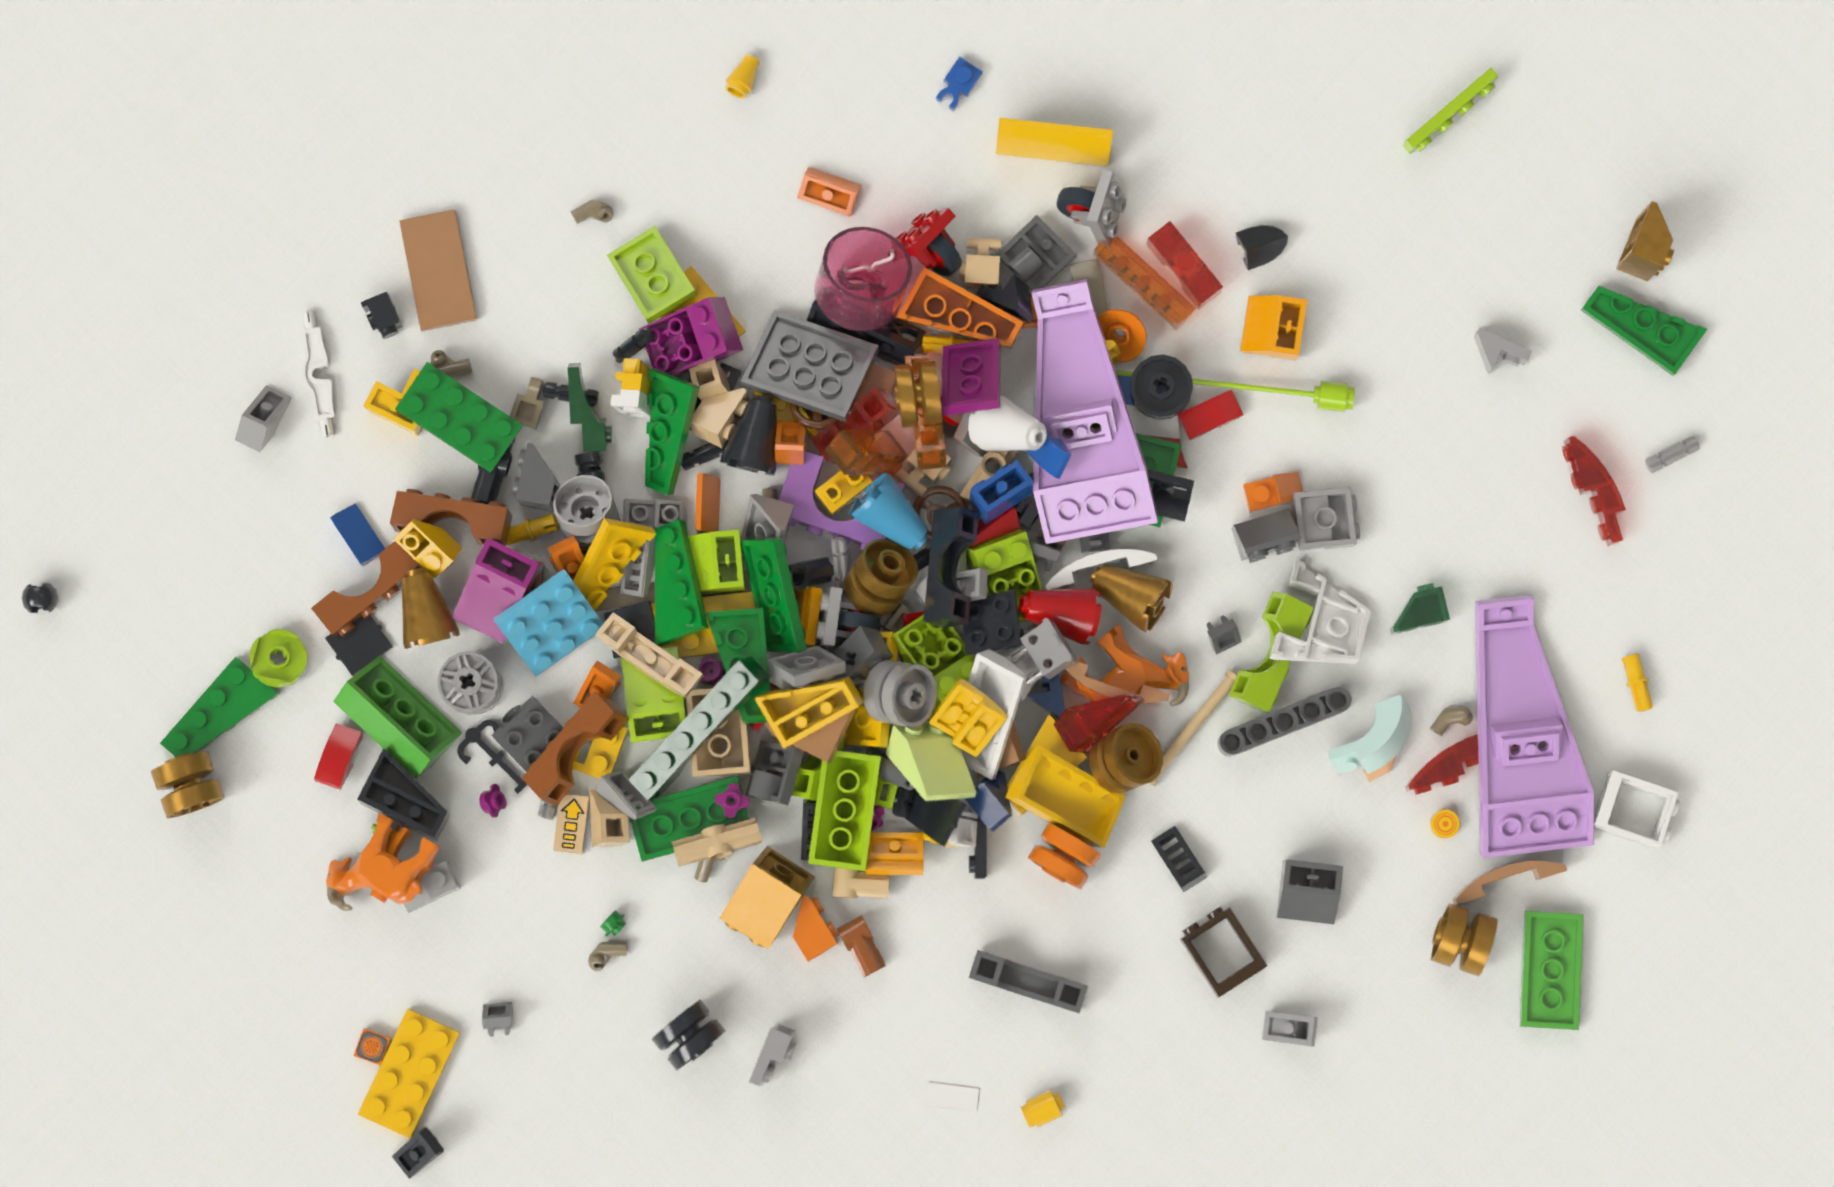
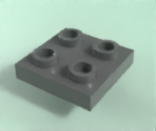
(1036, 254)
(527, 732)
(774, 772)

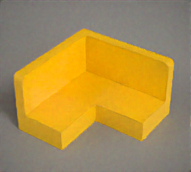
(384, 400)

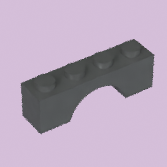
(1028, 981)

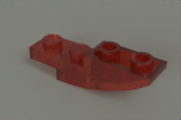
(1592, 477)
(1446, 766)

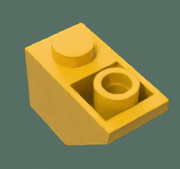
(428, 546)

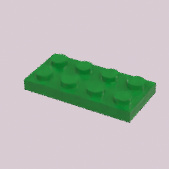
(458, 417)
(774, 593)
(682, 816)

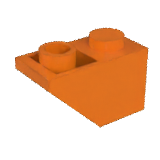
(810, 930)

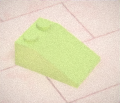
(930, 762)

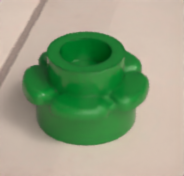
(613, 923)

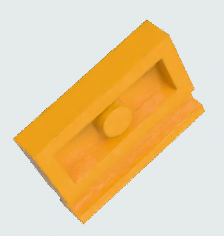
(809, 606)
(895, 853)

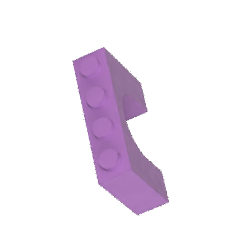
(799, 491)

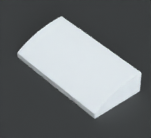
(1004, 686)

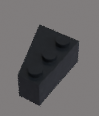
(402, 799)

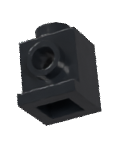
(382, 315)

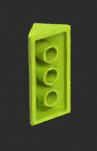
(844, 811)

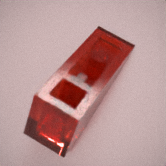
(1088, 723)

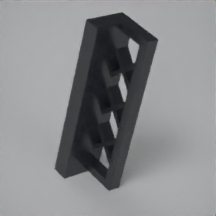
(891, 343)
(1168, 500)

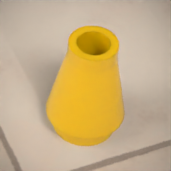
(742, 78)

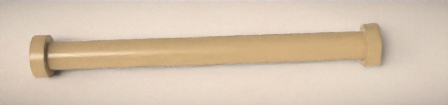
(1196, 721)

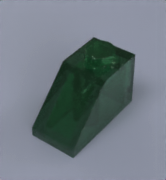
(1422, 610)

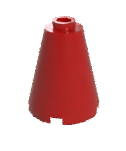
(1070, 609)

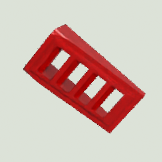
(999, 526)

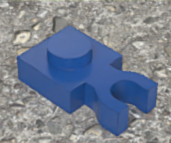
(961, 80)

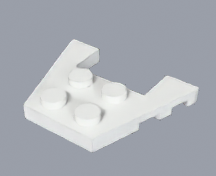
(1335, 625)

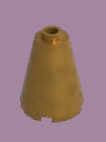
(1133, 594)
(424, 611)

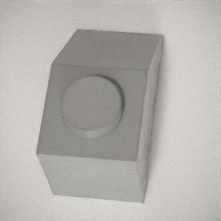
(262, 418)
(435, 884)

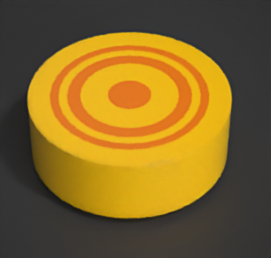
(1444, 824)

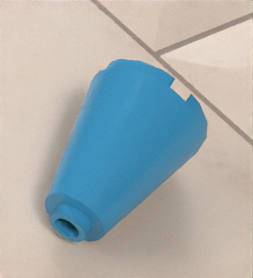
(889, 513)

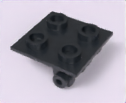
(993, 624)

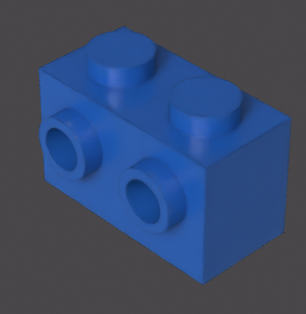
(1001, 491)

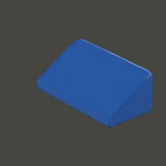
(358, 534)

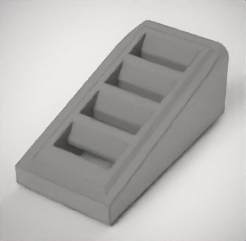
(647, 567)
(619, 791)

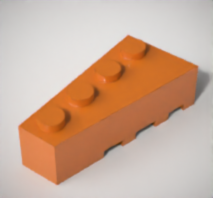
(952, 309)

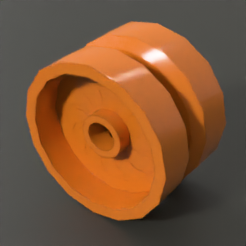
(1065, 854)

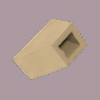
(718, 416)
(608, 822)

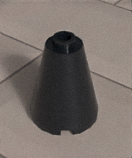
(754, 438)

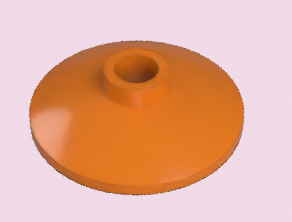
(1135, 336)

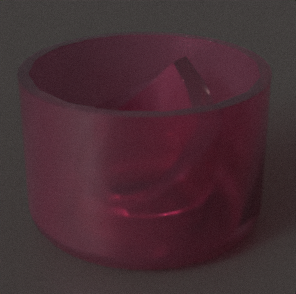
(882, 292)

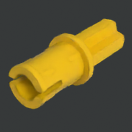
(935, 344)
(532, 528)
(1637, 682)

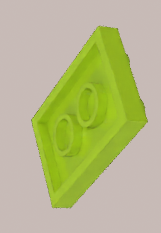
(651, 274)

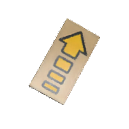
(571, 824)

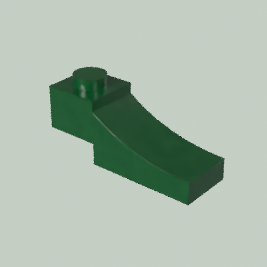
(594, 429)

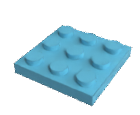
(549, 622)

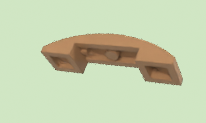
(1149, 694)
(1540, 870)

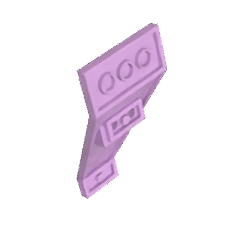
(1077, 386)
(1531, 794)

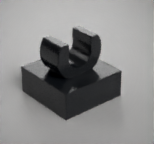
(1028, 512)

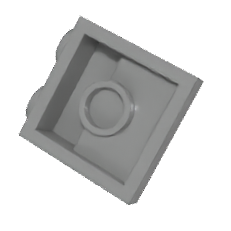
(1326, 518)
(804, 667)
(777, 1048)

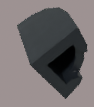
(1261, 244)

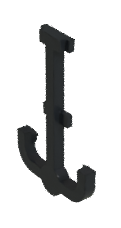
(473, 736)

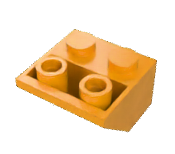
(1273, 326)

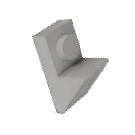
(1492, 346)
(1290, 1028)

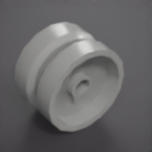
(900, 693)

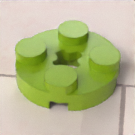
(269, 644)

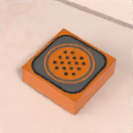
(372, 1046)

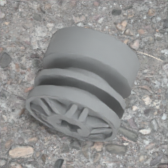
(582, 506)
(472, 700)

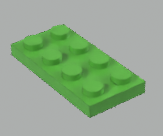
(1551, 970)

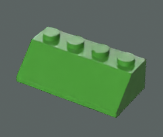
(397, 716)

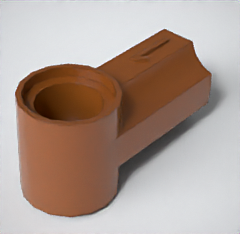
(859, 941)

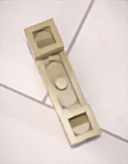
(648, 657)

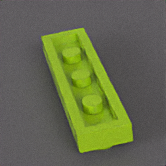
(1460, 104)

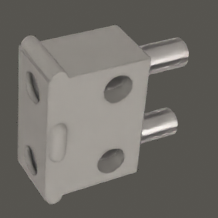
(1049, 648)

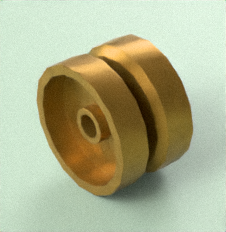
(917, 394)
(1126, 758)

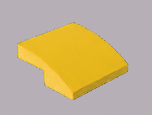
(968, 717)

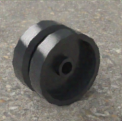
(1163, 370)
(687, 1033)

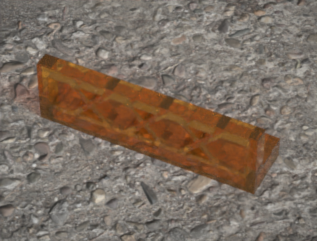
(1145, 282)

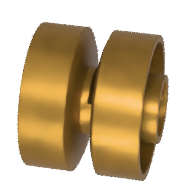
(880, 577)
(185, 776)
(1471, 942)

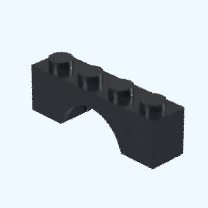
(952, 534)

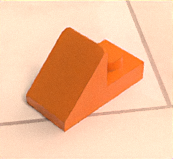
(789, 442)
(1272, 491)
(566, 556)
(601, 680)

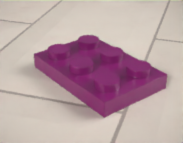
(971, 377)

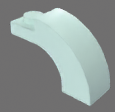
(1380, 743)

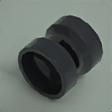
(590, 464)

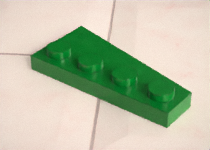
(1654, 334)
(671, 414)
(677, 590)
(737, 637)
(219, 709)

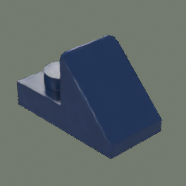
(1051, 700)
(991, 801)

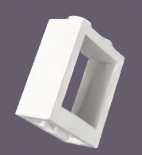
(1606, 802)

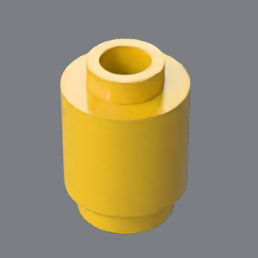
(1043, 1108)

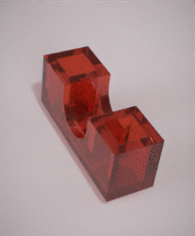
(1188, 267)
(872, 413)

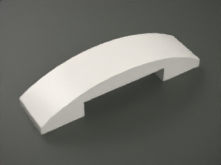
(1133, 559)

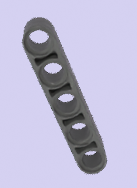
(1297, 716)

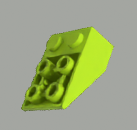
(718, 561)
(1008, 564)
(938, 650)
(649, 705)

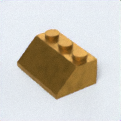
(1647, 245)

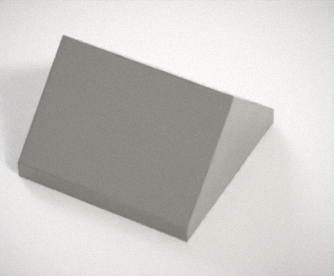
(767, 518)

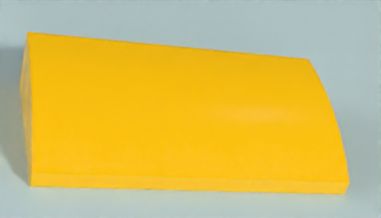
(1054, 142)
(1066, 797)

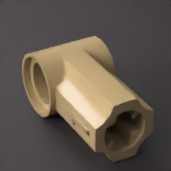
(853, 883)

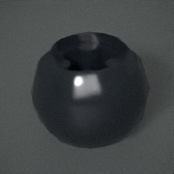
(39, 598)

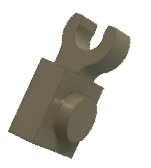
(527, 408)

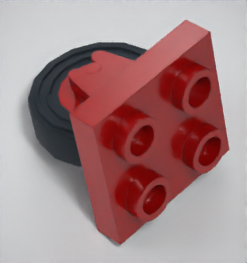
(931, 242)

